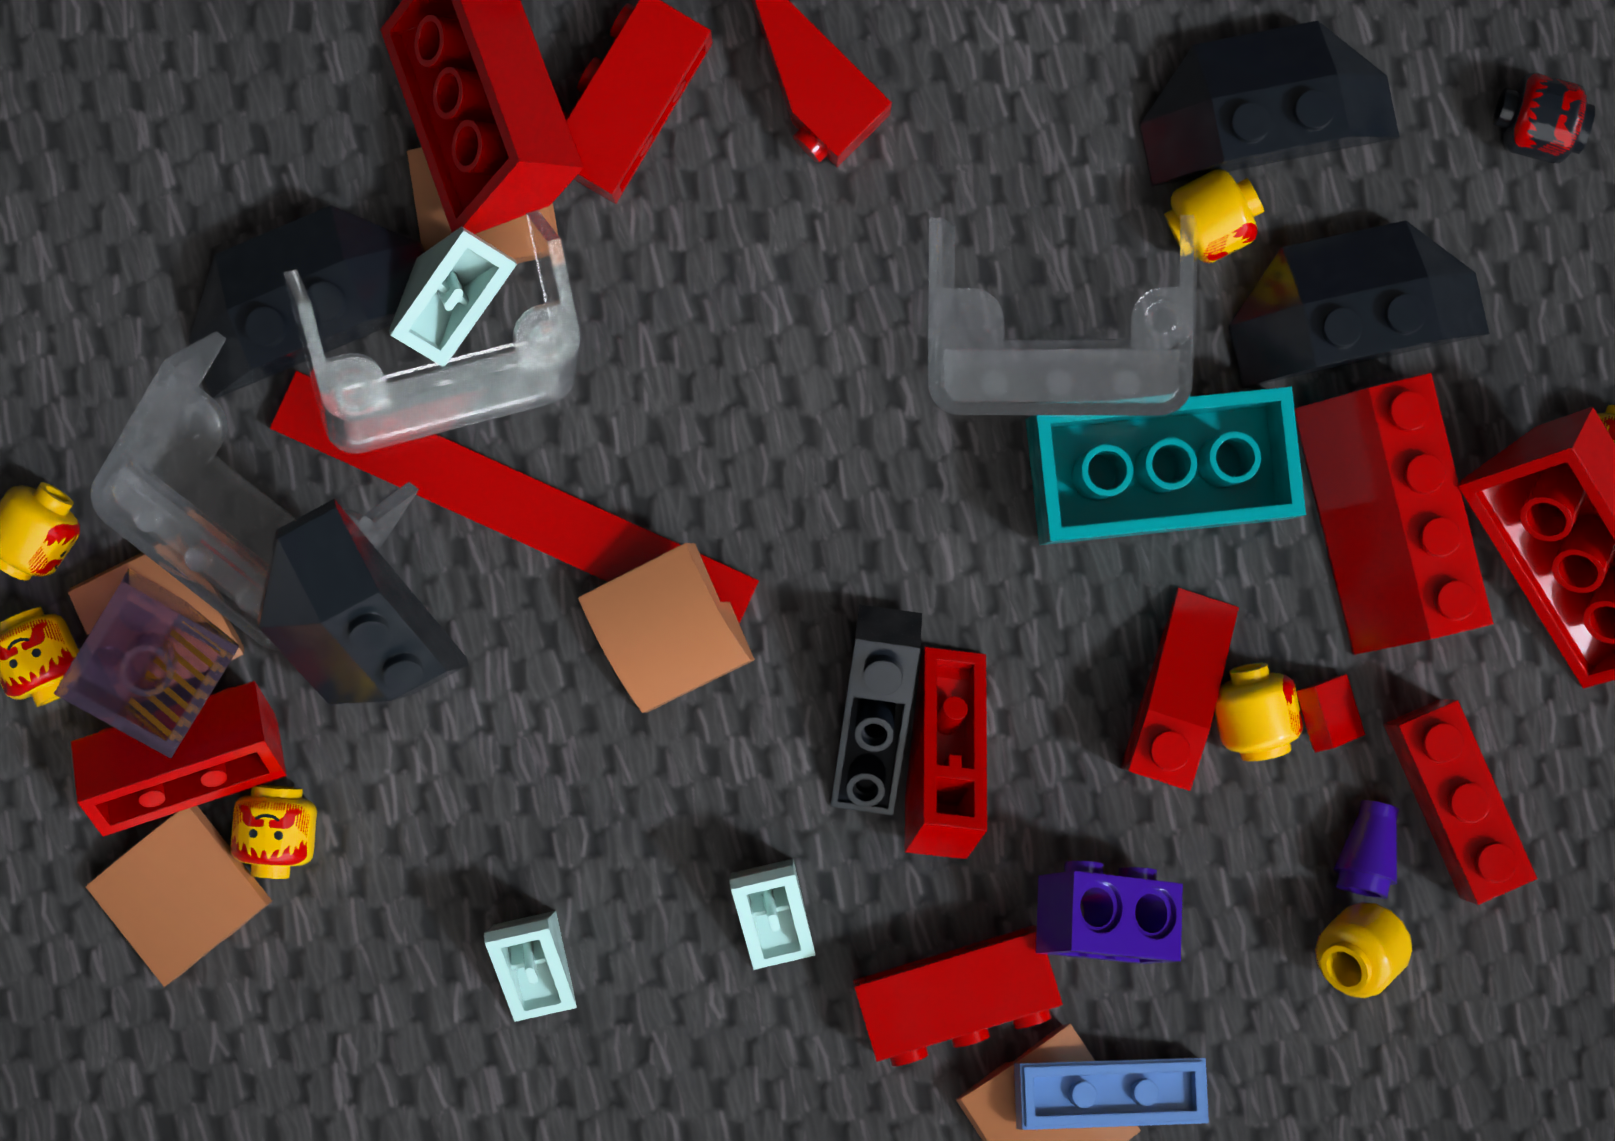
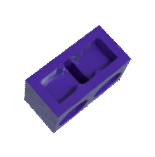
(1109, 919)

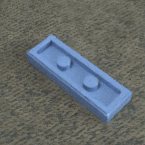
(1110, 1093)

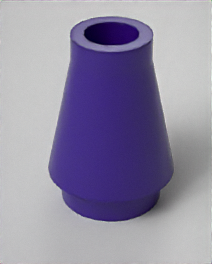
(1370, 852)

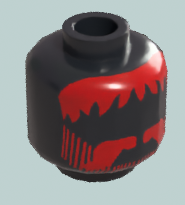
(1544, 118)

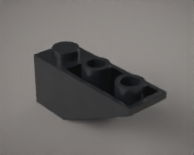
(877, 709)

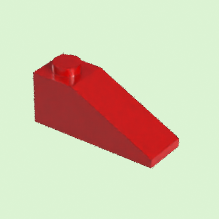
(821, 87)
(1181, 691)
(948, 756)

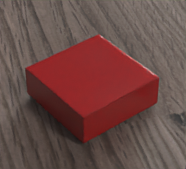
(1330, 713)

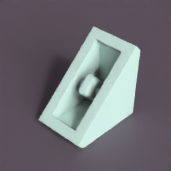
(449, 294)
(772, 914)
(531, 965)

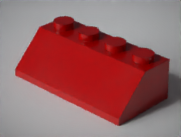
(481, 108)
(1392, 515)
(1554, 525)

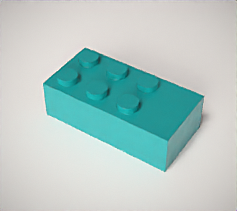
(1198, 468)

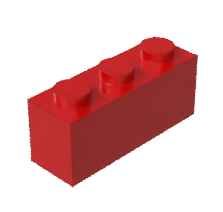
(633, 92)
(224, 752)
(1460, 801)
(957, 996)

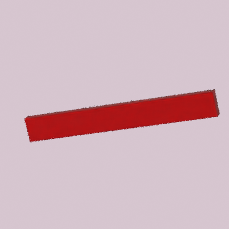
(505, 500)

